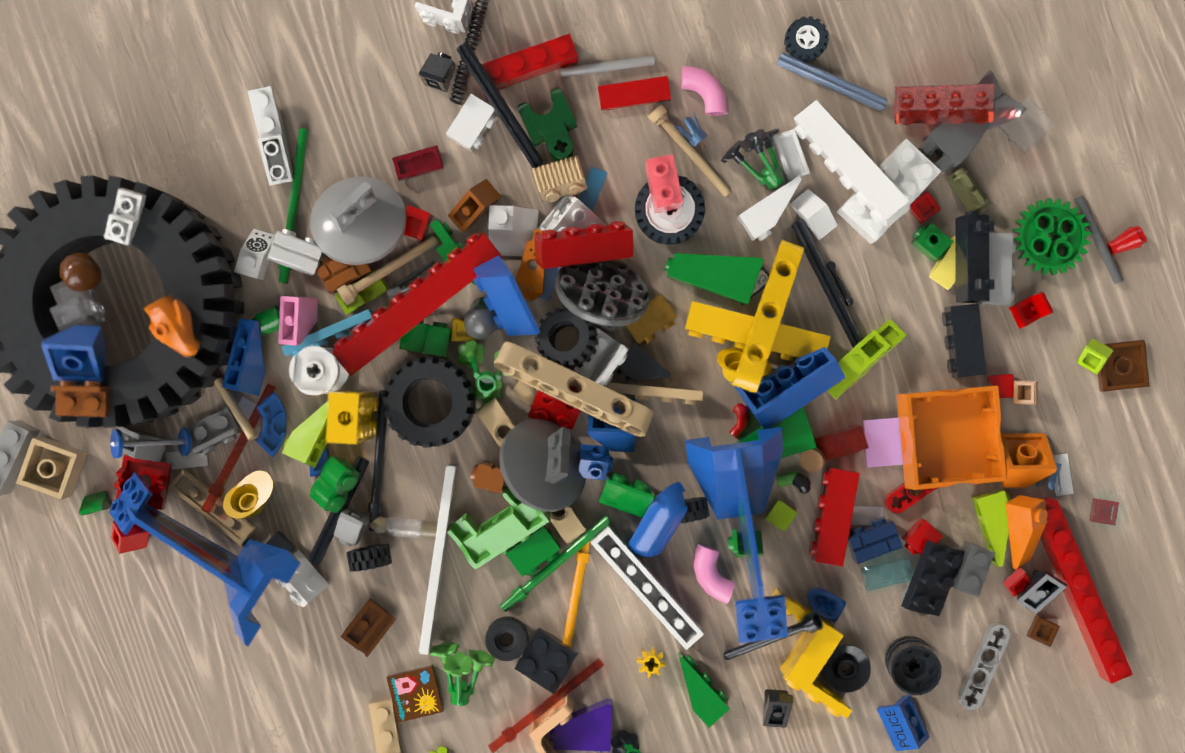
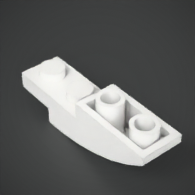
(271, 135)

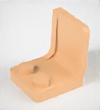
(557, 714)

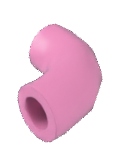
(708, 87)
(708, 575)

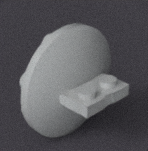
(358, 220)

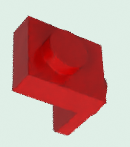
(1031, 309)

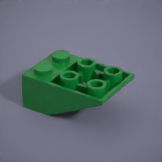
(626, 495)

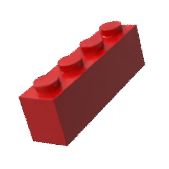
(532, 62)
(583, 245)
(835, 516)

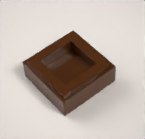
(1043, 631)

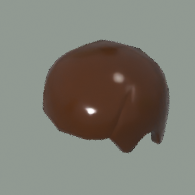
(80, 272)

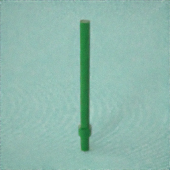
(521, 592)

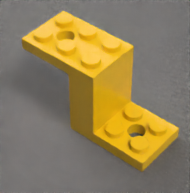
(808, 659)

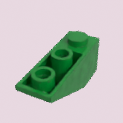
(704, 699)

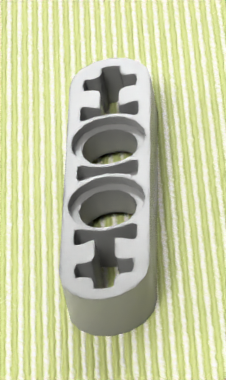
(979, 664)

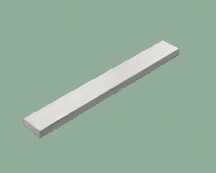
(438, 559)

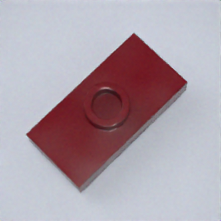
(418, 163)

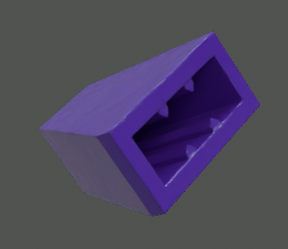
(586, 730)

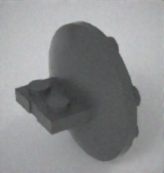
(602, 293)
(542, 465)

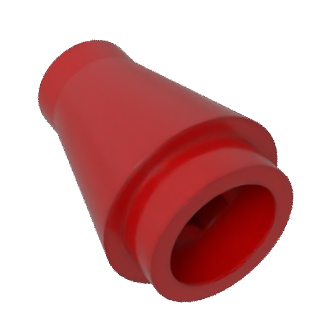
(1128, 240)

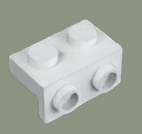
(305, 582)

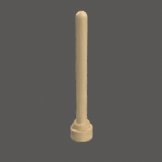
(661, 118)
(349, 292)

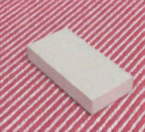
(790, 155)

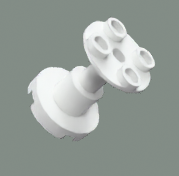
(317, 371)

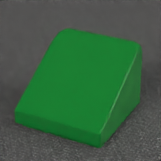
(94, 503)

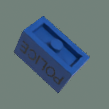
(904, 724)

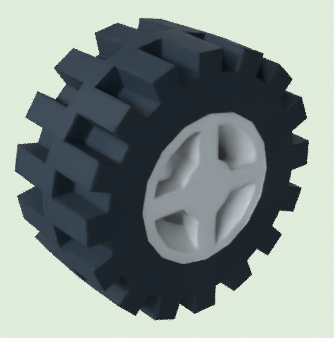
(810, 31)

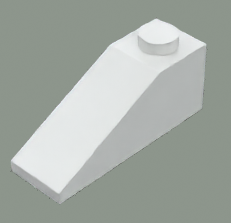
(765, 214)

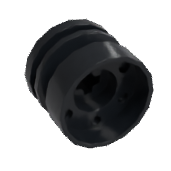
(922, 674)

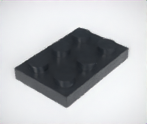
(933, 578)

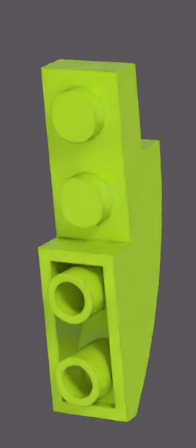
(867, 354)

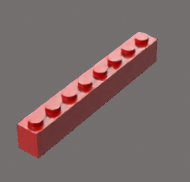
(414, 305)
(1083, 596)

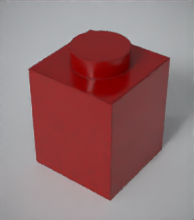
(918, 535)

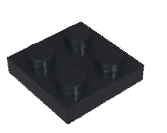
(546, 660)

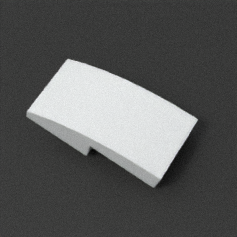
(126, 216)

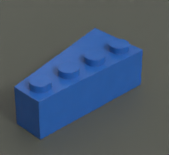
(792, 387)

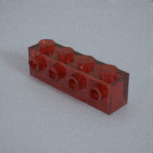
(944, 104)

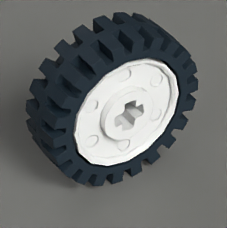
(674, 227)

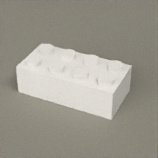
(908, 172)

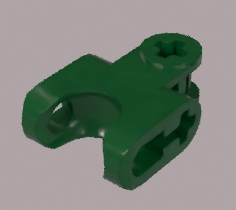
(551, 127)

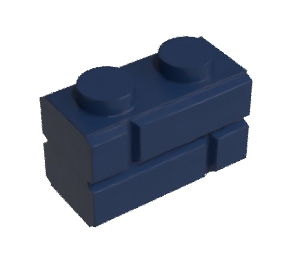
(873, 540)

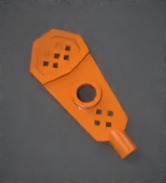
(528, 276)

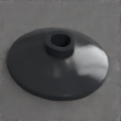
(855, 676)

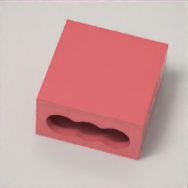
(663, 183)

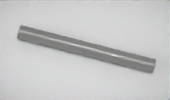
(607, 66)

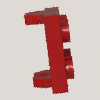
(158, 471)

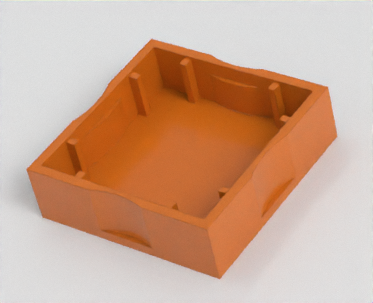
(951, 437)

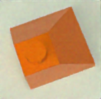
(1026, 459)

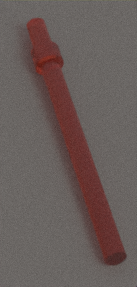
(216, 489)
(510, 733)

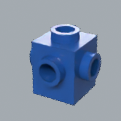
(594, 461)

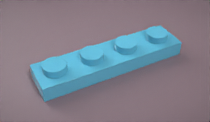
(338, 329)

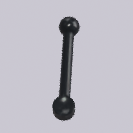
(831, 266)

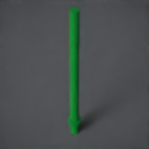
(294, 194)

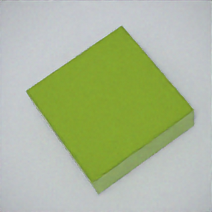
(781, 515)

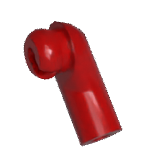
(743, 420)

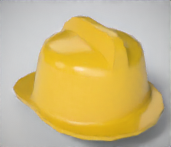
(729, 361)
(248, 496)

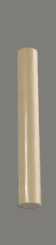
(235, 409)

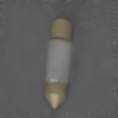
(404, 527)

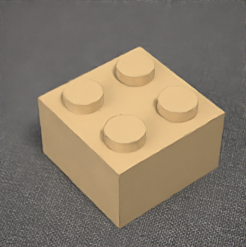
(52, 467)

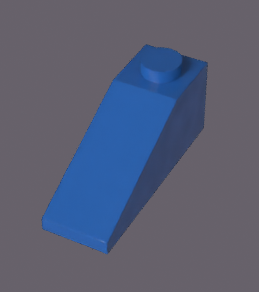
(245, 364)

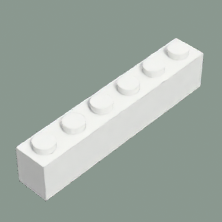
(852, 164)
(647, 587)

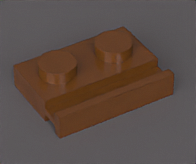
(368, 627)

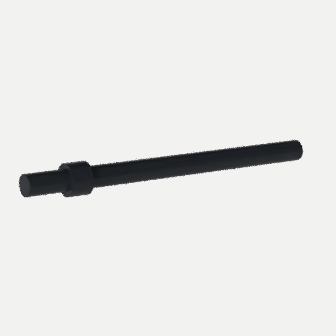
(375, 506)

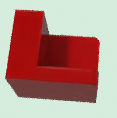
(417, 223)
(134, 540)

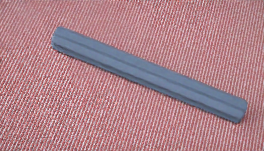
(832, 81)

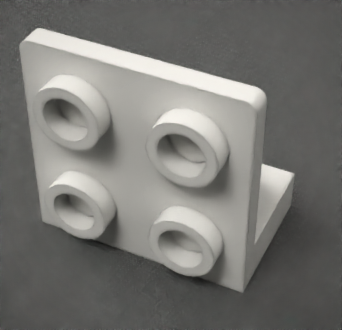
(453, 21)
(570, 213)
(603, 363)

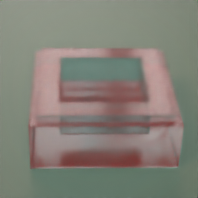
(1104, 511)

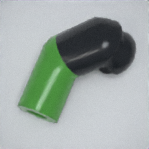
(796, 479)

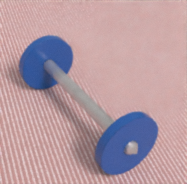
(183, 442)

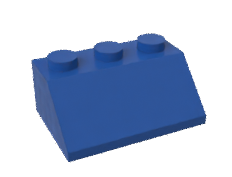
(505, 298)

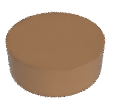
(812, 459)

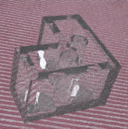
(75, 308)

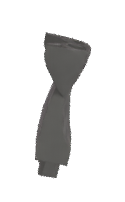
(957, 141)

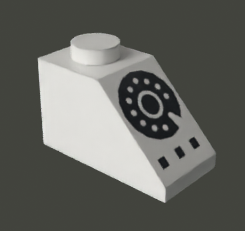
(253, 255)

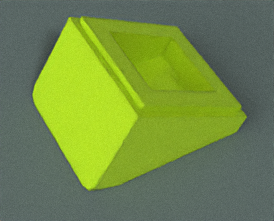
(1094, 356)

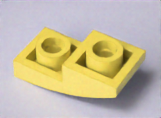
(945, 267)

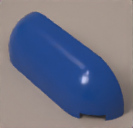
(659, 522)

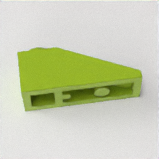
(309, 438)
(992, 518)

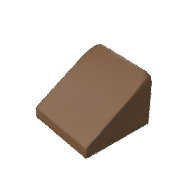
(1026, 392)

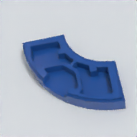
(273, 424)

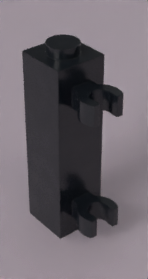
(973, 258)

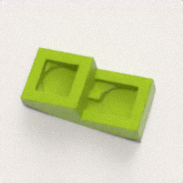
(365, 296)

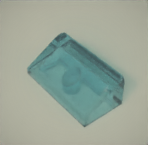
(887, 573)

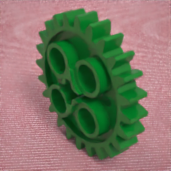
(1071, 241)

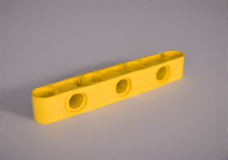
(763, 328)

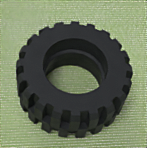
(397, 402)

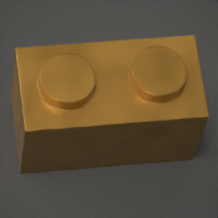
(657, 316)

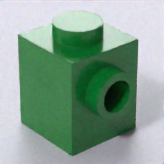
(931, 241)

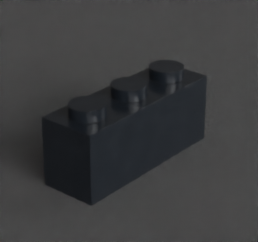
(964, 340)

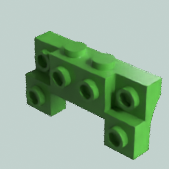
(497, 533)

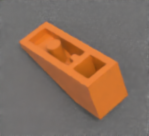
(1025, 524)

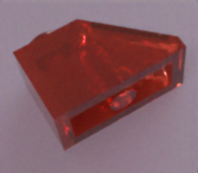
(842, 442)

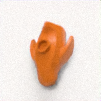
(173, 325)

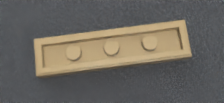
(195, 494)

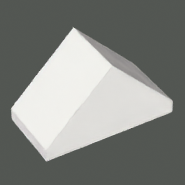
(814, 213)

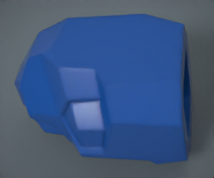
(825, 603)

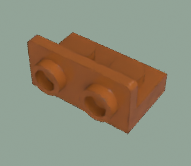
(81, 400)

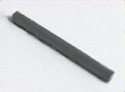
(1099, 240)

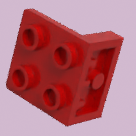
(554, 410)

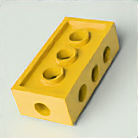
(351, 417)

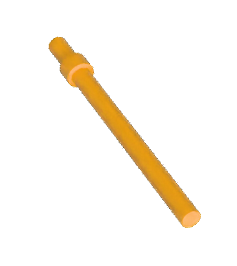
(582, 558)

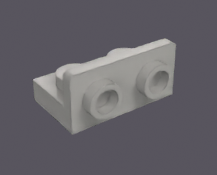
(213, 431)

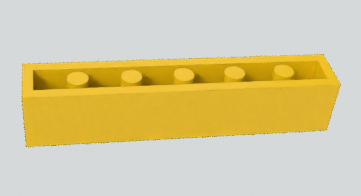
(735, 327)

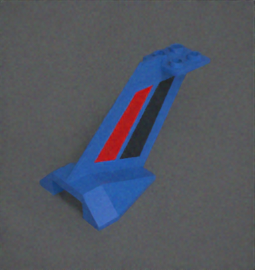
(243, 575)

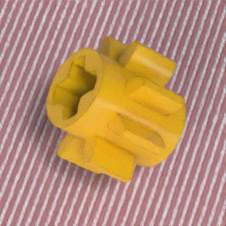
(655, 666)

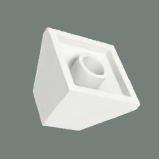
(511, 228)

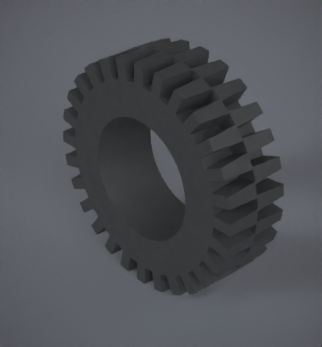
(190, 269)

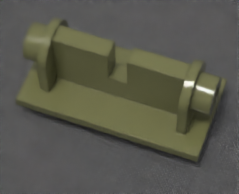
(968, 190)

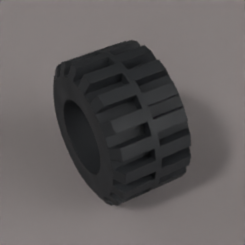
(552, 325)

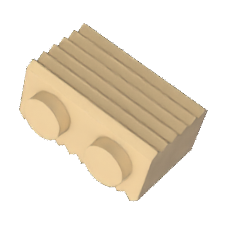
(559, 179)

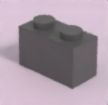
(973, 569)

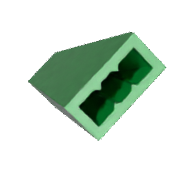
(720, 275)
(795, 434)

